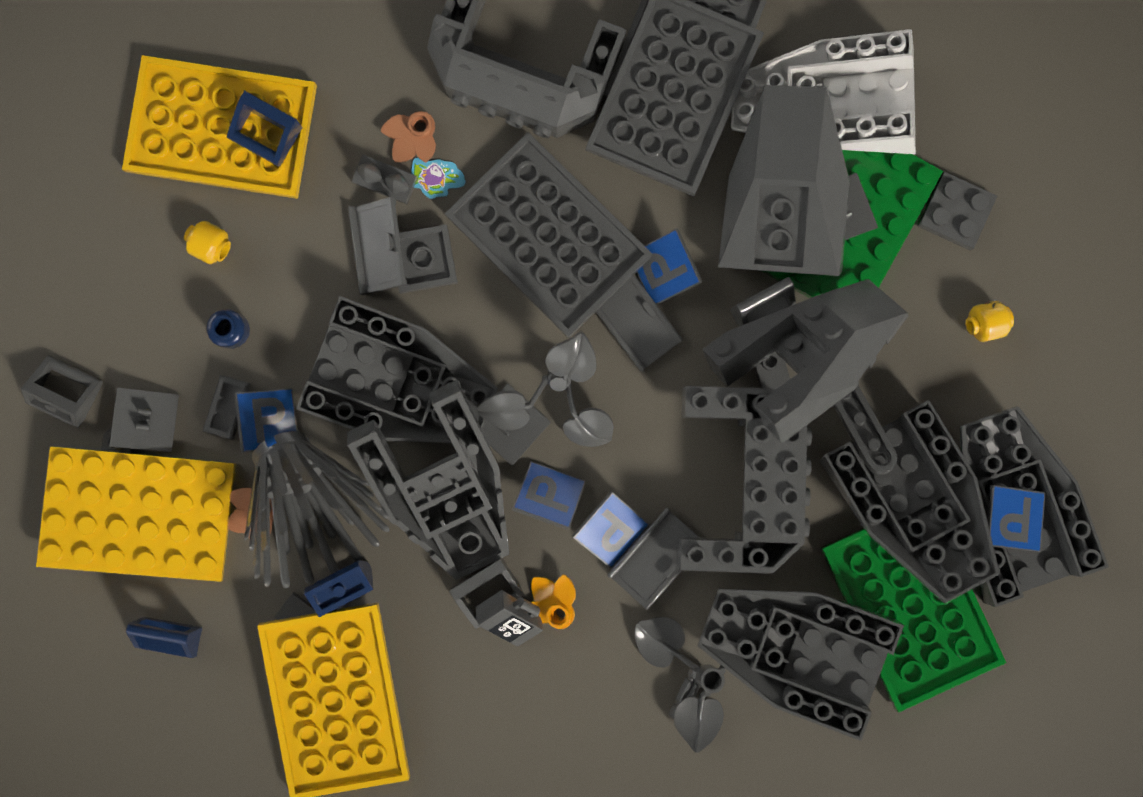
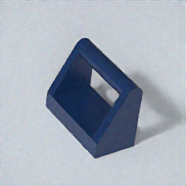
(250, 103)
(340, 587)
(164, 636)

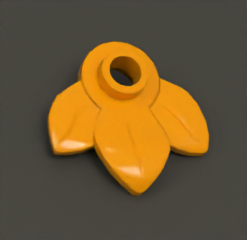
(554, 596)

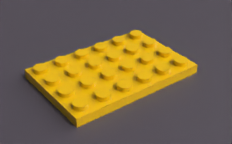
(184, 122)
(135, 514)
(334, 701)

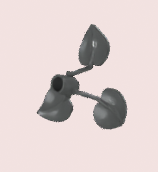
(565, 362)
(694, 718)

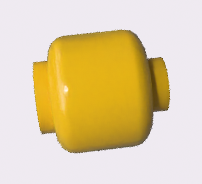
(207, 242)
(989, 321)

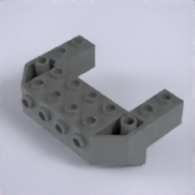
(514, 88)
(772, 488)

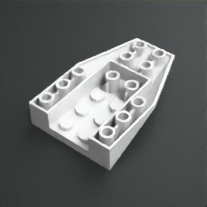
(866, 83)

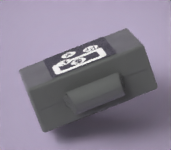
(509, 618)

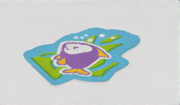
(437, 177)

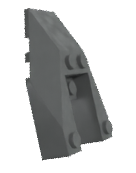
(822, 339)
(450, 505)

